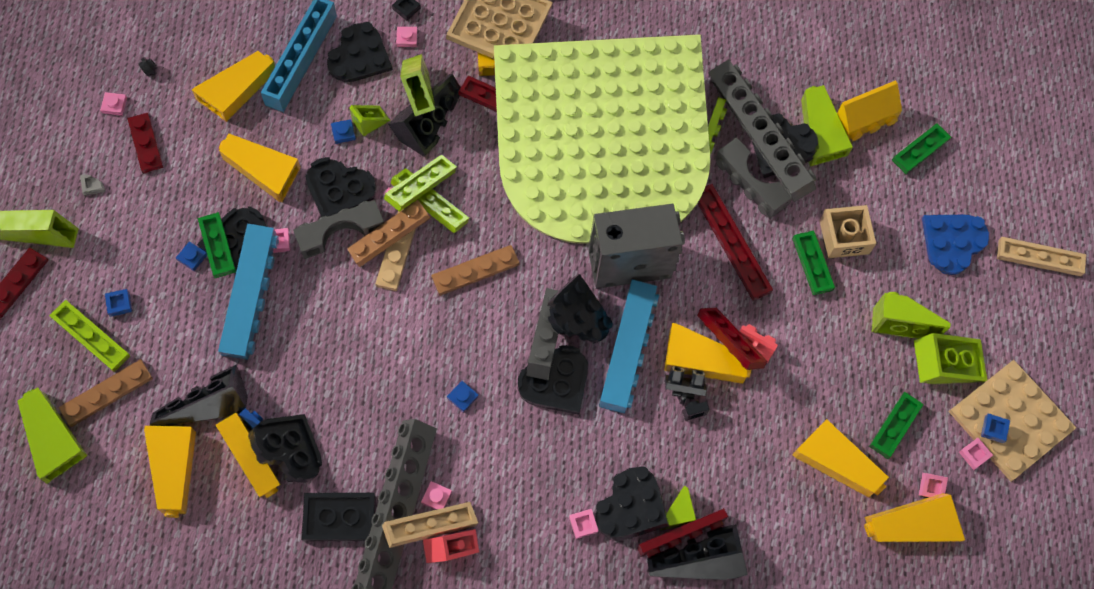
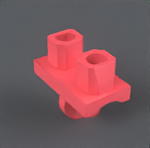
(764, 345)

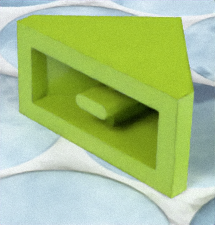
(368, 117)
(681, 510)

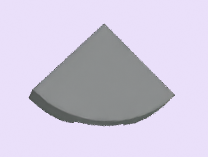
(91, 185)

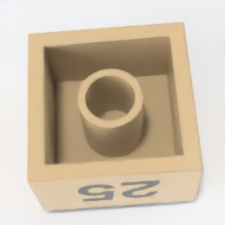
(847, 231)

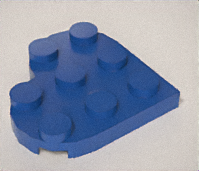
(954, 240)

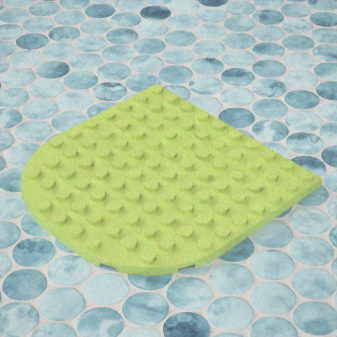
(600, 129)

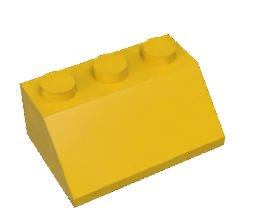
(871, 111)

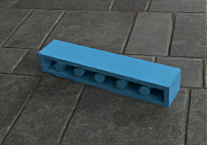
(298, 54)
(248, 292)
(628, 347)

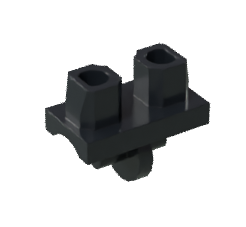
(685, 387)

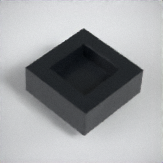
(406, 8)
(695, 410)

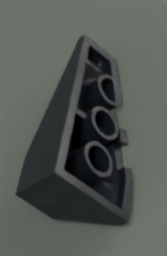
(421, 130)
(217, 400)
(712, 558)

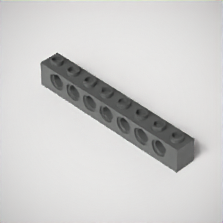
(796, 186)
(403, 503)

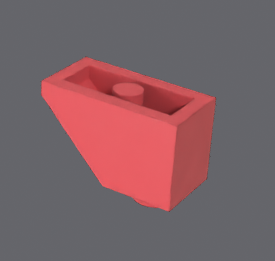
(450, 546)

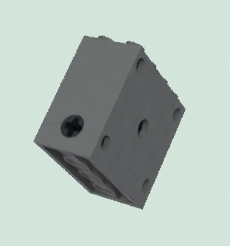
(635, 245)

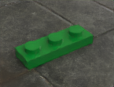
(921, 148)
(216, 245)
(813, 263)
(896, 425)

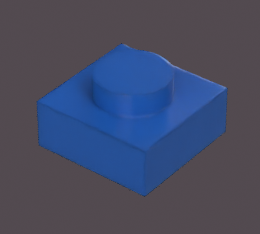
(343, 131)
(191, 256)
(118, 302)
(462, 396)
(250, 419)
(995, 428)

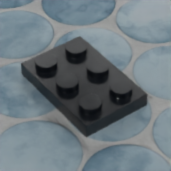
(337, 516)

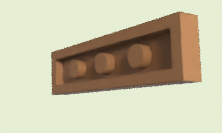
(388, 233)
(475, 270)
(105, 393)

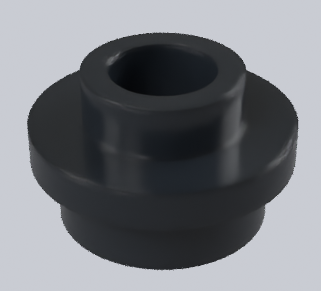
(148, 66)

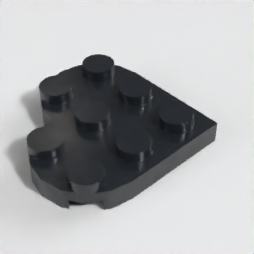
(359, 55)
(801, 136)
(338, 187)
(235, 227)
(578, 312)
(565, 383)
(289, 444)
(633, 507)

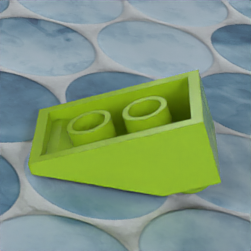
(905, 317)
(949, 359)

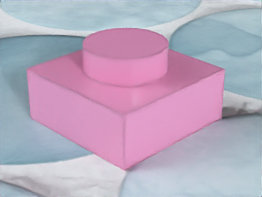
(406, 37)
(113, 103)
(284, 240)
(975, 453)
(932, 485)
(436, 496)
(583, 524)

